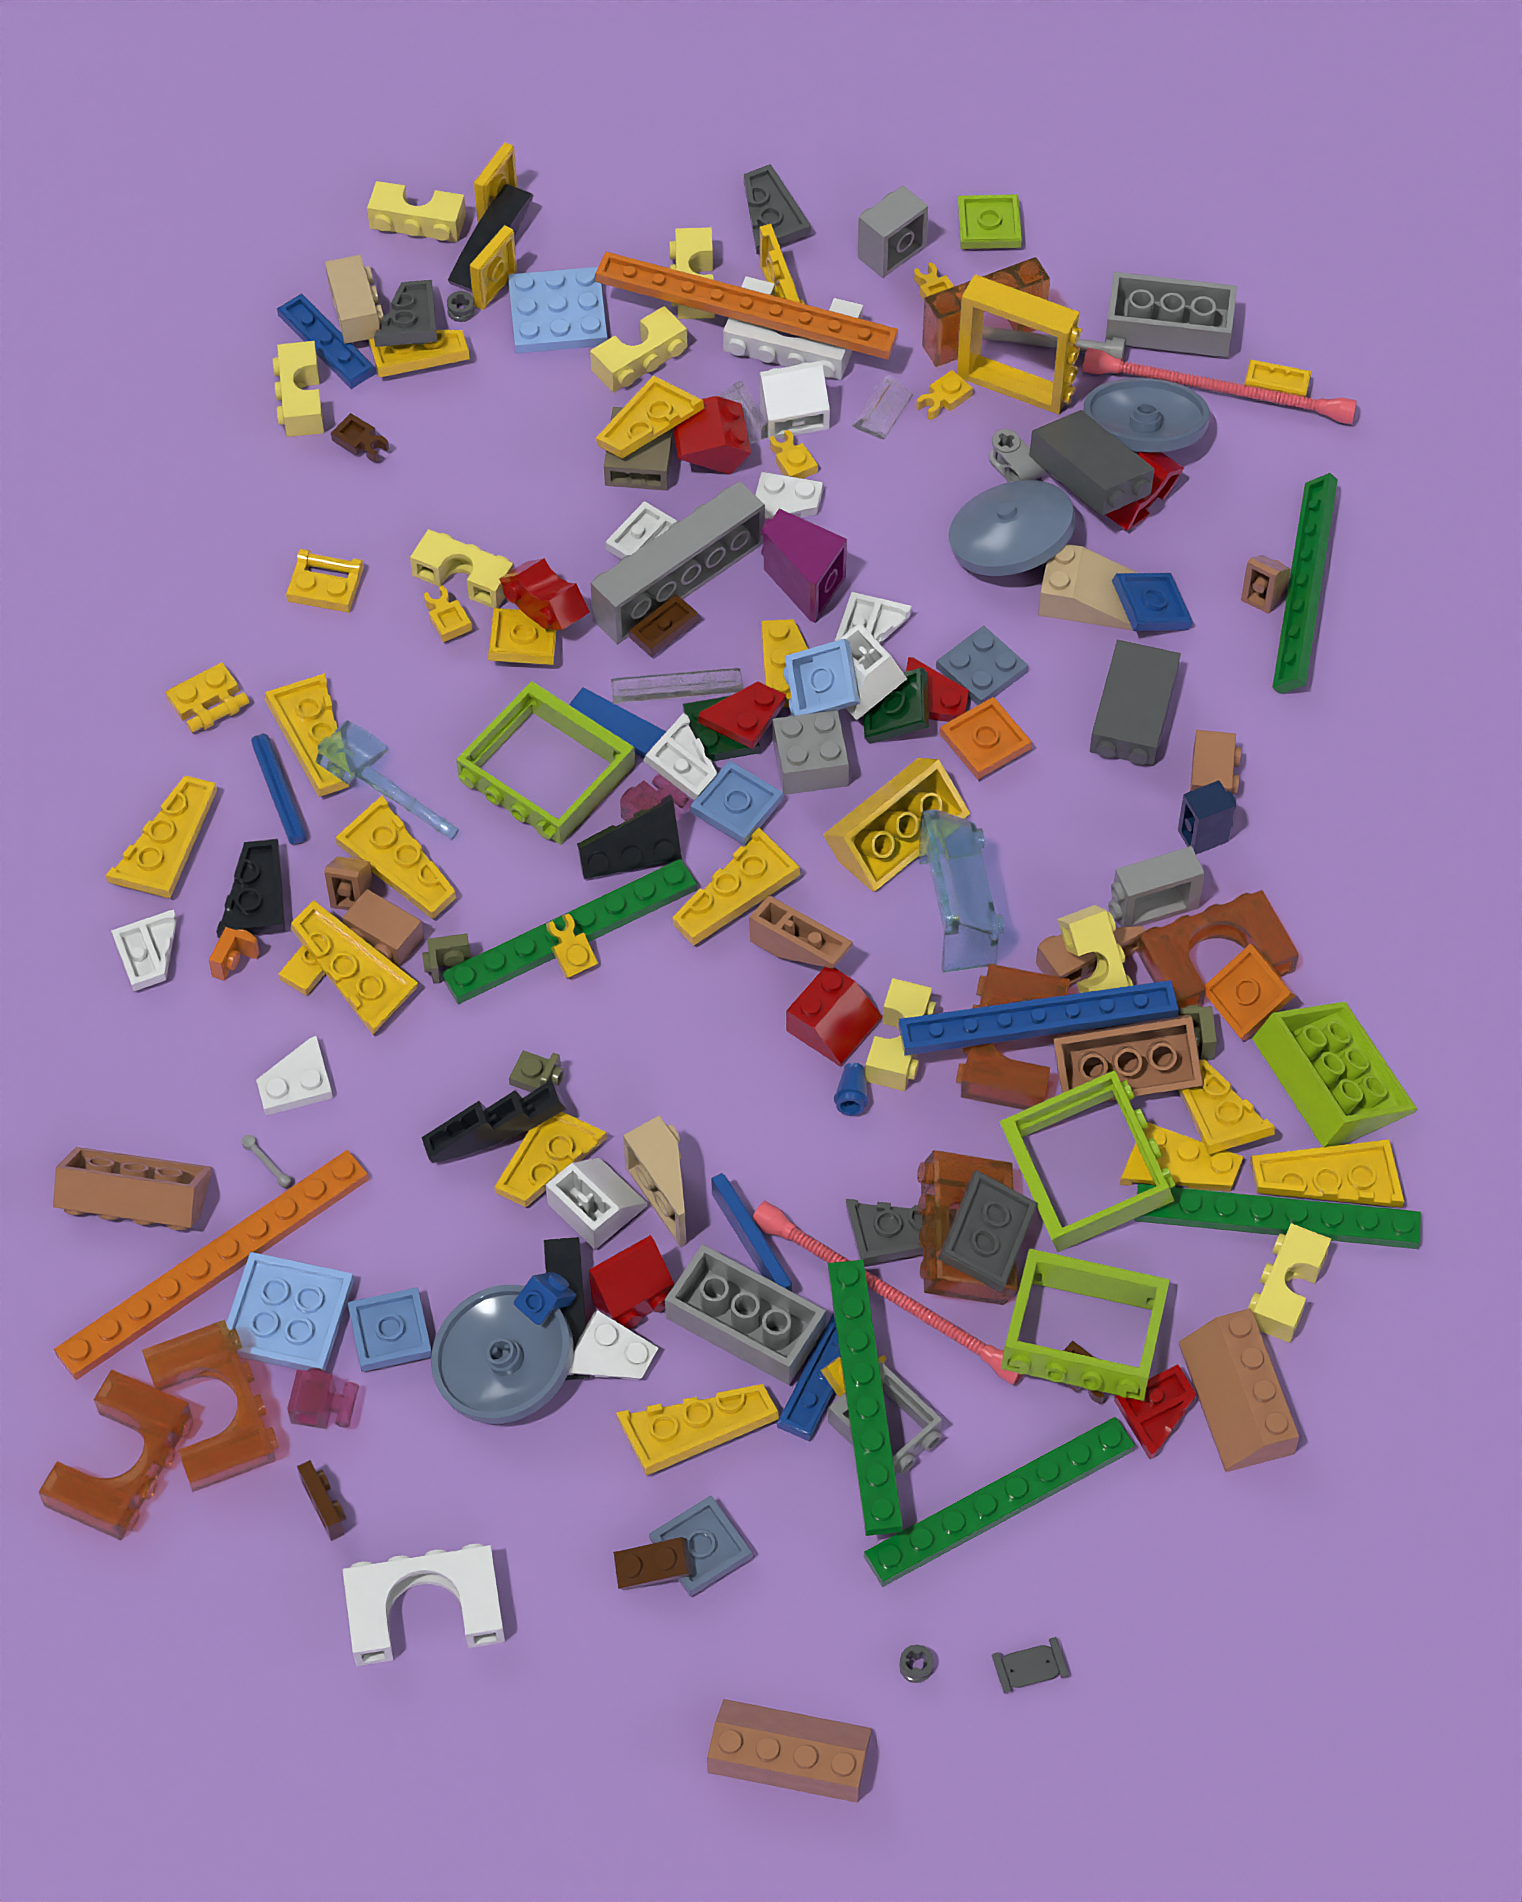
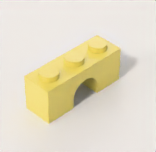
(437, 219)
(692, 255)
(622, 364)
(300, 408)
(441, 556)
(1093, 932)
(886, 1058)
(1298, 1257)

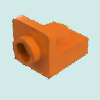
(228, 951)

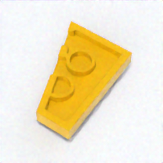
(1221, 1114)

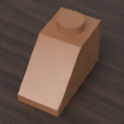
(1264, 582)
(347, 880)

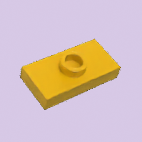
(1277, 378)
(301, 972)

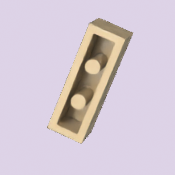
(354, 298)

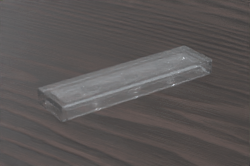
(676, 685)

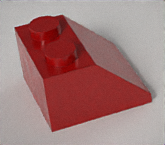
(714, 436)
(832, 1015)
(631, 1283)

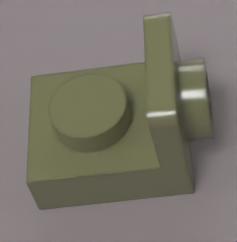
(445, 951)
(1203, 1028)
(534, 1071)

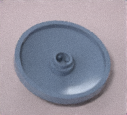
(1149, 413)
(1012, 528)
(496, 1360)

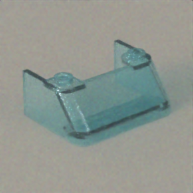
(961, 889)

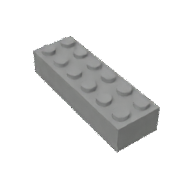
(678, 560)

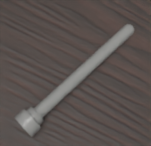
(1114, 347)

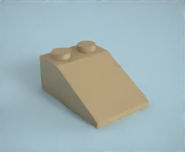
(1081, 588)
(654, 1165)

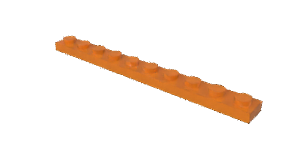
(747, 305)
(210, 1265)

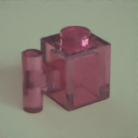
(645, 796)
(315, 1397)

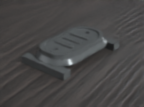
(1030, 1666)

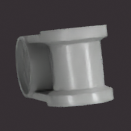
(1012, 457)

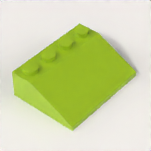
(1332, 1072)

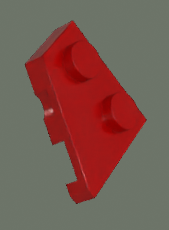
(945, 697)
(745, 714)
(1164, 1404)

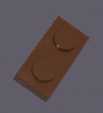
(663, 625)
(329, 1512)
(652, 1563)

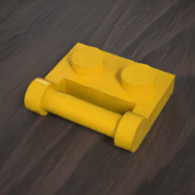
(324, 589)

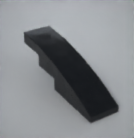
(507, 210)
(484, 1127)
(564, 1258)

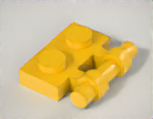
(204, 691)

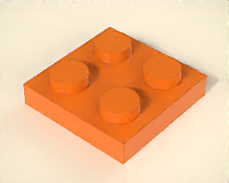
(985, 738)
(1248, 992)

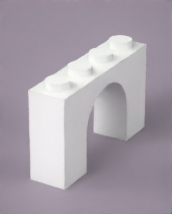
(770, 347)
(375, 1587)

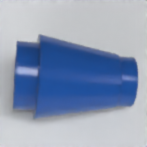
(851, 1092)

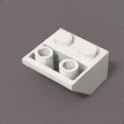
(794, 399)
(874, 670)
(593, 1200)

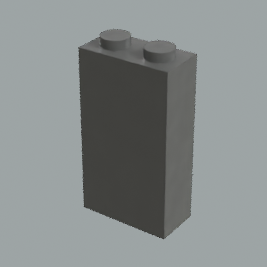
(1091, 462)
(1135, 703)

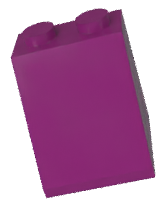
(804, 561)

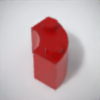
(1165, 476)
(544, 595)

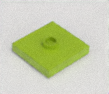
(989, 221)

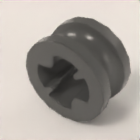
(460, 298)
(916, 1652)

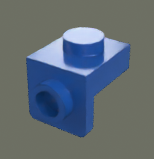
(543, 1295)

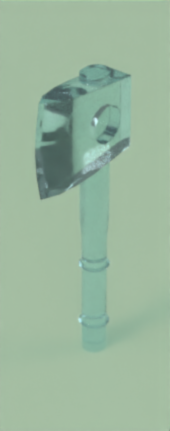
(352, 753)

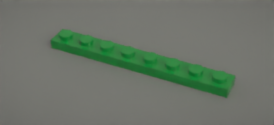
(1305, 584)
(592, 919)
(1275, 1215)
(864, 1398)
(998, 1501)

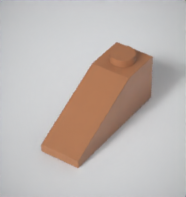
(795, 935)
(1056, 961)

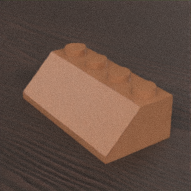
(1147, 1054)
(131, 1188)
(1239, 1391)
(789, 1750)

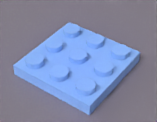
(557, 310)
(289, 1311)

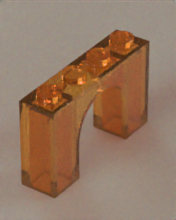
(943, 308)
(1242, 921)
(987, 1072)
(942, 1185)
(213, 1354)
(115, 1502)

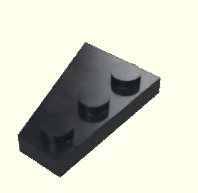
(637, 843)
(256, 892)

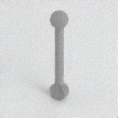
(249, 1143)

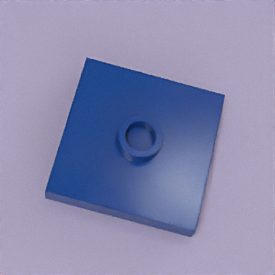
(1152, 601)

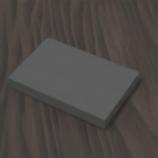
(987, 1230)

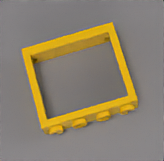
(1029, 311)

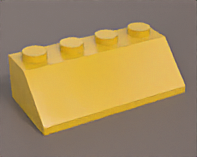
(885, 828)

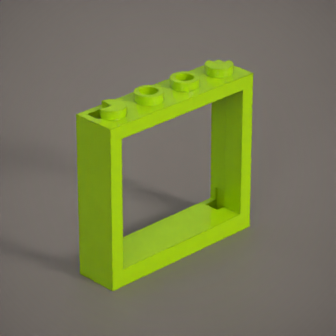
(567, 720)
(1062, 1107)
(1094, 1281)

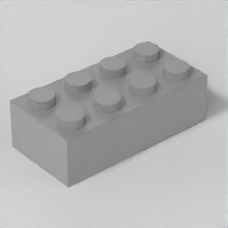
(1171, 314)
(745, 1314)

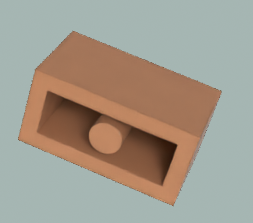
(1215, 759)
(384, 927)

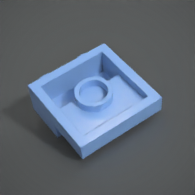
(821, 678)

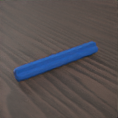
(278, 789)

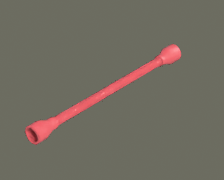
(1338, 409)
(774, 1222)

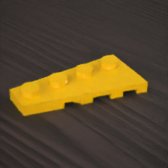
(744, 882)

